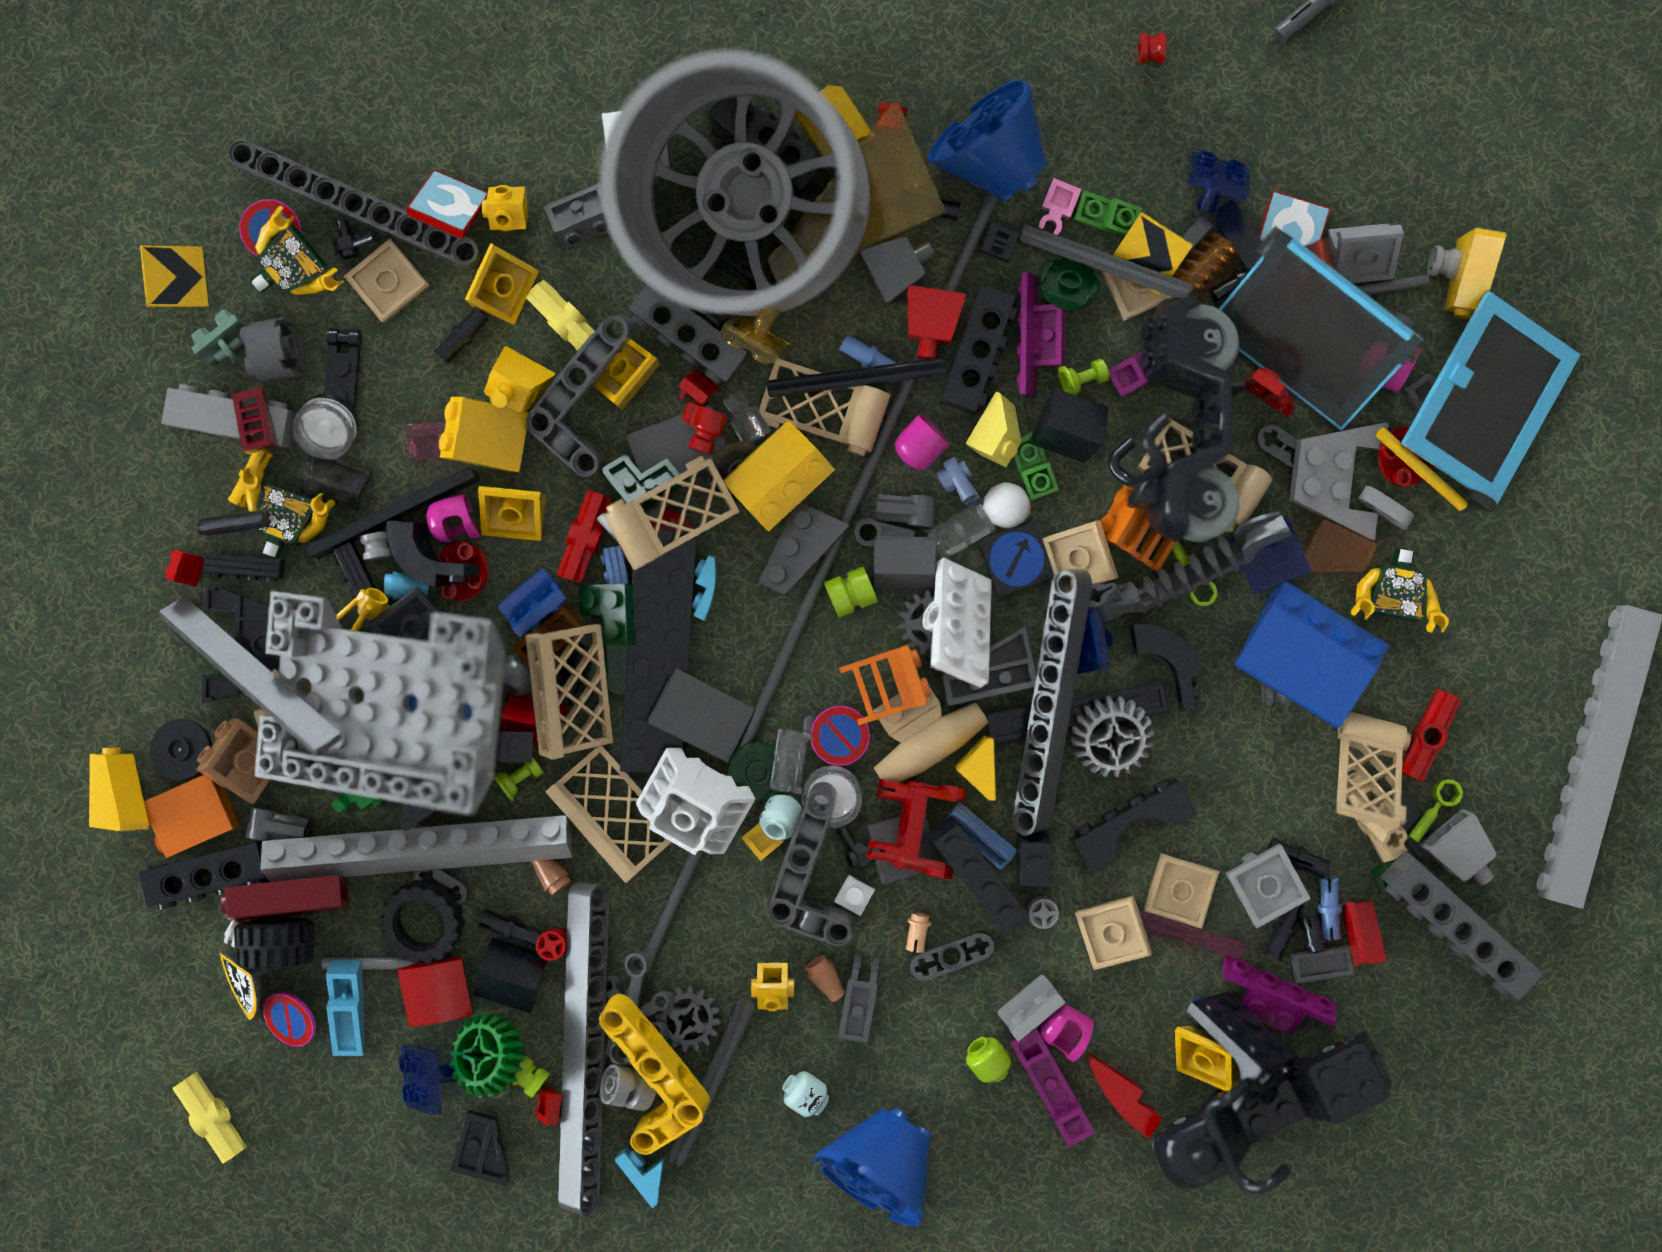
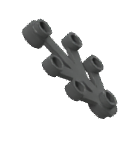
(636, 984)

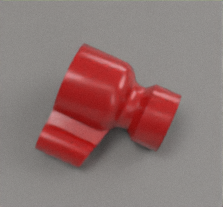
(707, 424)

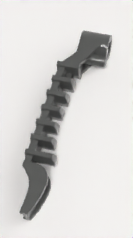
(1249, 540)

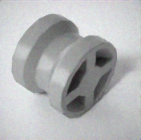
(1444, 262)
(376, 546)
(1043, 917)

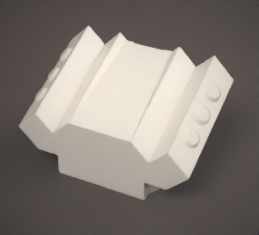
(693, 803)

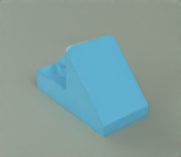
(645, 1180)

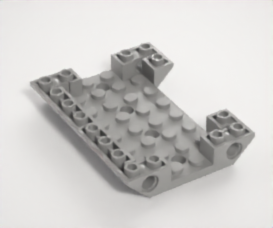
(386, 747)

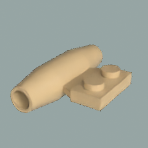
(925, 736)

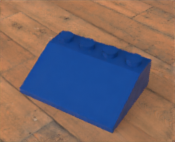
(1311, 654)

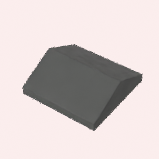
(904, 563)
(407, 617)

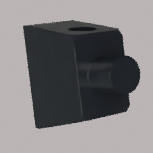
(1033, 860)

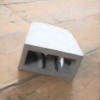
(1462, 848)

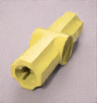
(560, 314)
(209, 1117)

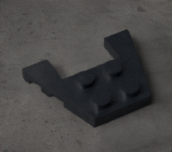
(250, 633)

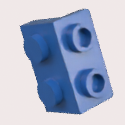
(532, 602)

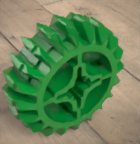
(491, 1074)

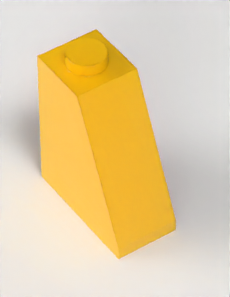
(1476, 272)
(115, 792)

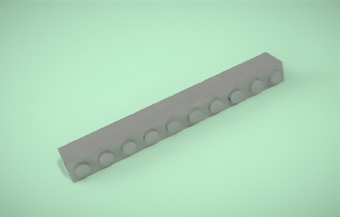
(1599, 755)
(417, 849)

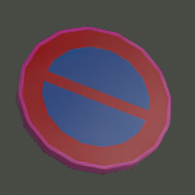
(257, 216)
(838, 736)
(289, 1019)

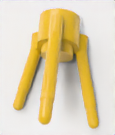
(370, 605)

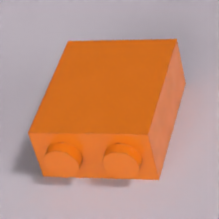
(190, 815)

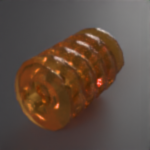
(1206, 261)

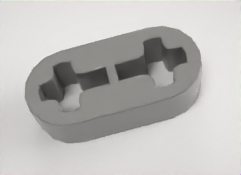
(1386, 507)

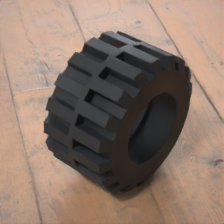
(274, 943)

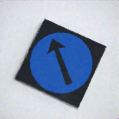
(1016, 559)

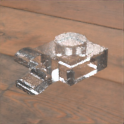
(748, 422)

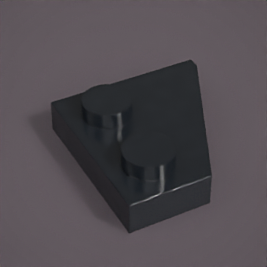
(481, 1149)

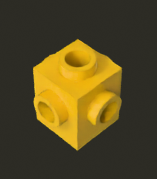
(506, 208)
(772, 986)

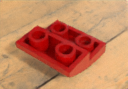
(435, 992)

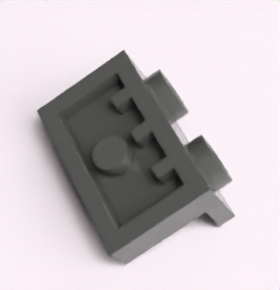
(578, 217)

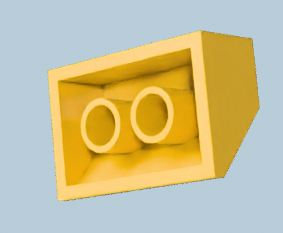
(778, 475)

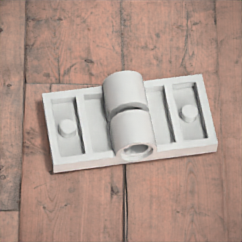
(960, 622)

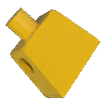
(517, 381)

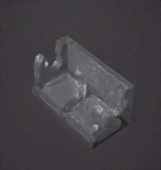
(961, 530)
(789, 761)

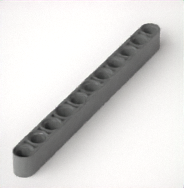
(583, 1048)

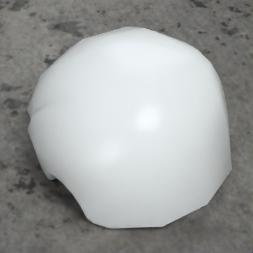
(1007, 505)

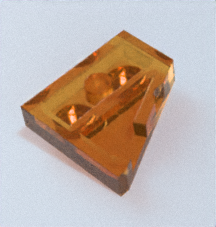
(1338, 549)

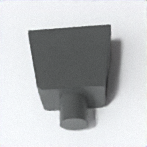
(896, 266)

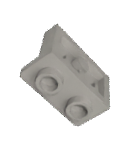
(1030, 1007)

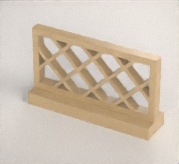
(547, 700)
(589, 827)

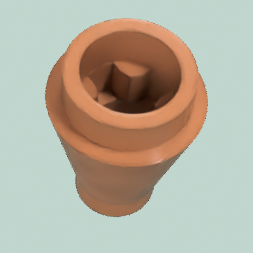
(551, 875)
(824, 976)

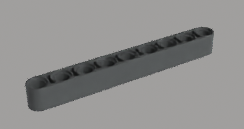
(343, 198)
(1058, 689)

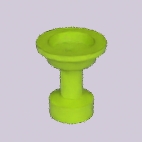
(1071, 380)
(509, 782)

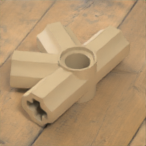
(1386, 840)

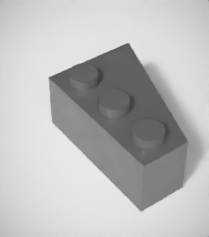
(1009, 672)

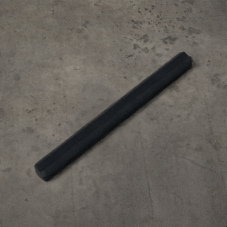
(857, 377)

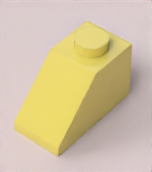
(997, 431)

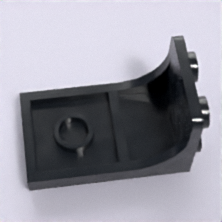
(1258, 1052)

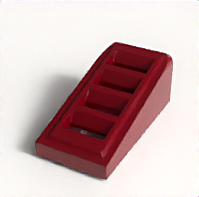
(270, 439)

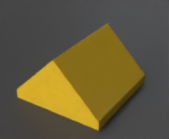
(844, 106)
(501, 285)
(627, 374)
(511, 513)
(979, 766)
(1204, 1058)

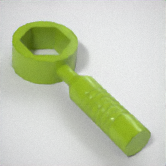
(1182, 557)
(1431, 814)

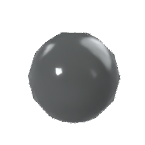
(516, 676)

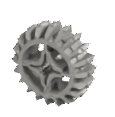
(1136, 736)

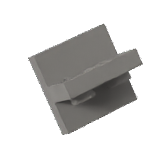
(1366, 251)
(1267, 885)

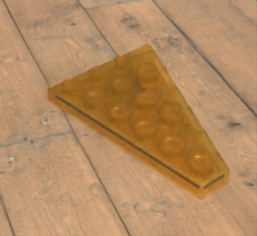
(899, 194)

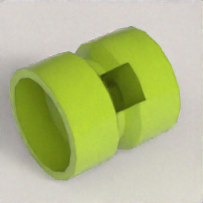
(851, 592)

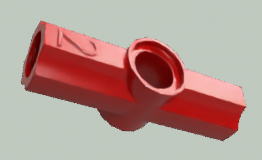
(584, 537)
(1439, 717)

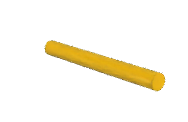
(1421, 469)

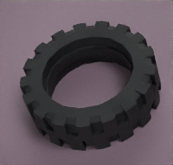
(401, 941)

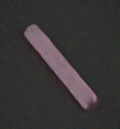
(1192, 935)

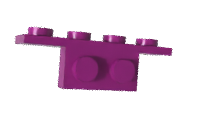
(1041, 335)
(1277, 1000)

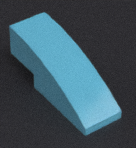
(346, 1007)

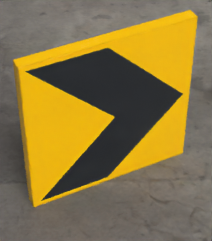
(1153, 246)
(174, 276)

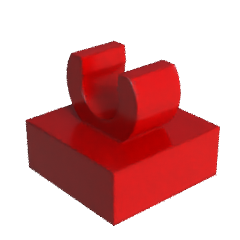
(698, 387)
(184, 568)
(548, 1105)

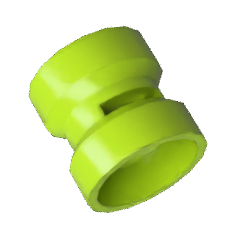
(530, 1077)

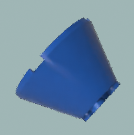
(996, 145)
(882, 1165)

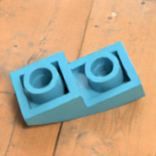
(707, 577)

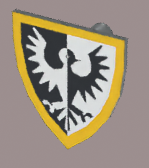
(245, 984)

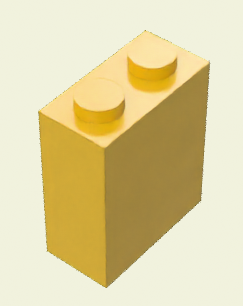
(483, 434)

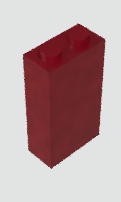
(286, 898)

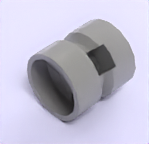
(625, 1088)

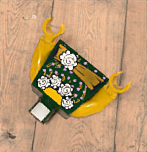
(290, 260)
(292, 516)
(1399, 593)

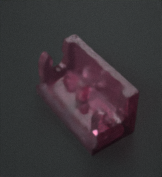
(424, 440)

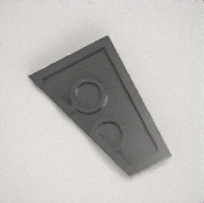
(800, 546)

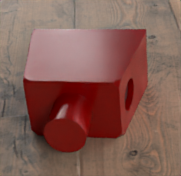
(932, 317)

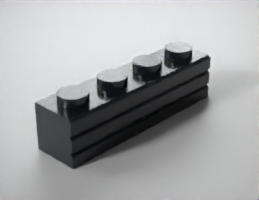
(246, 566)
(353, 568)

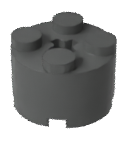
(273, 349)

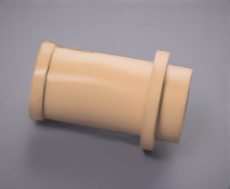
(918, 928)

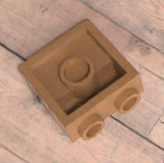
(233, 760)

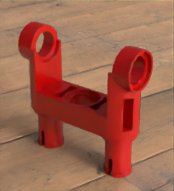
(914, 801)

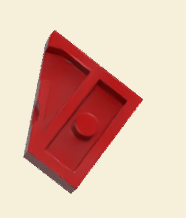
(1267, 387)

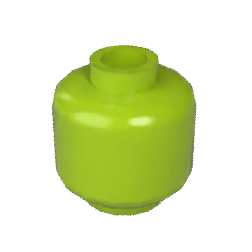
(988, 1059)

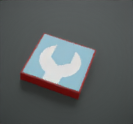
(447, 204)
(1296, 216)

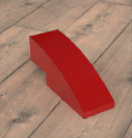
(1124, 1096)

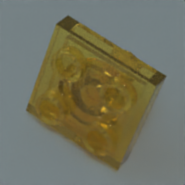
(756, 336)

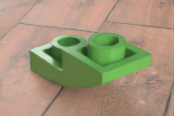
(1105, 214)
(1034, 469)

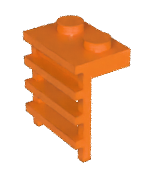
(1127, 527)
(904, 669)

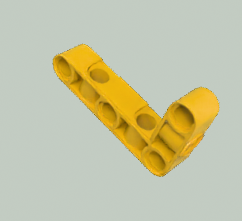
(667, 1076)

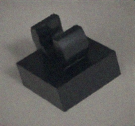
(1000, 242)

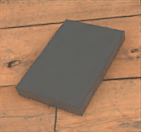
(670, 441)
(700, 715)

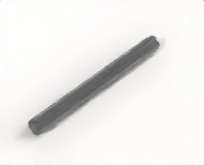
(1106, 262)
(716, 1072)

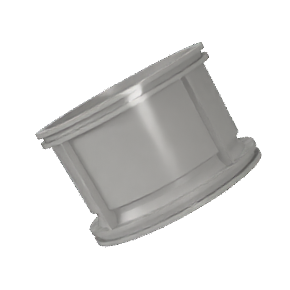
(634, 159)

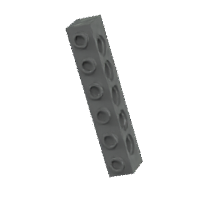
(1513, 978)

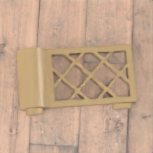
(860, 422)
(1248, 480)
(634, 528)
(1373, 739)

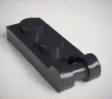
(343, 368)

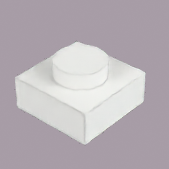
(854, 895)

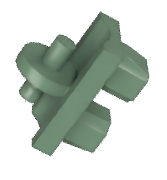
(221, 341)

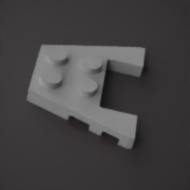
(1325, 475)

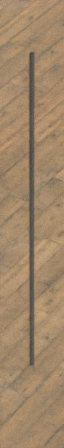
(817, 584)

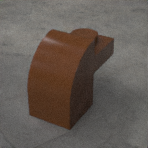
(561, 620)

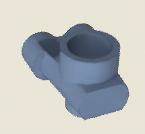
(956, 476)

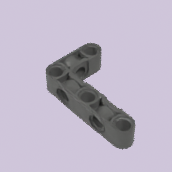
(565, 391)
(807, 915)

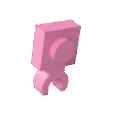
(1059, 203)

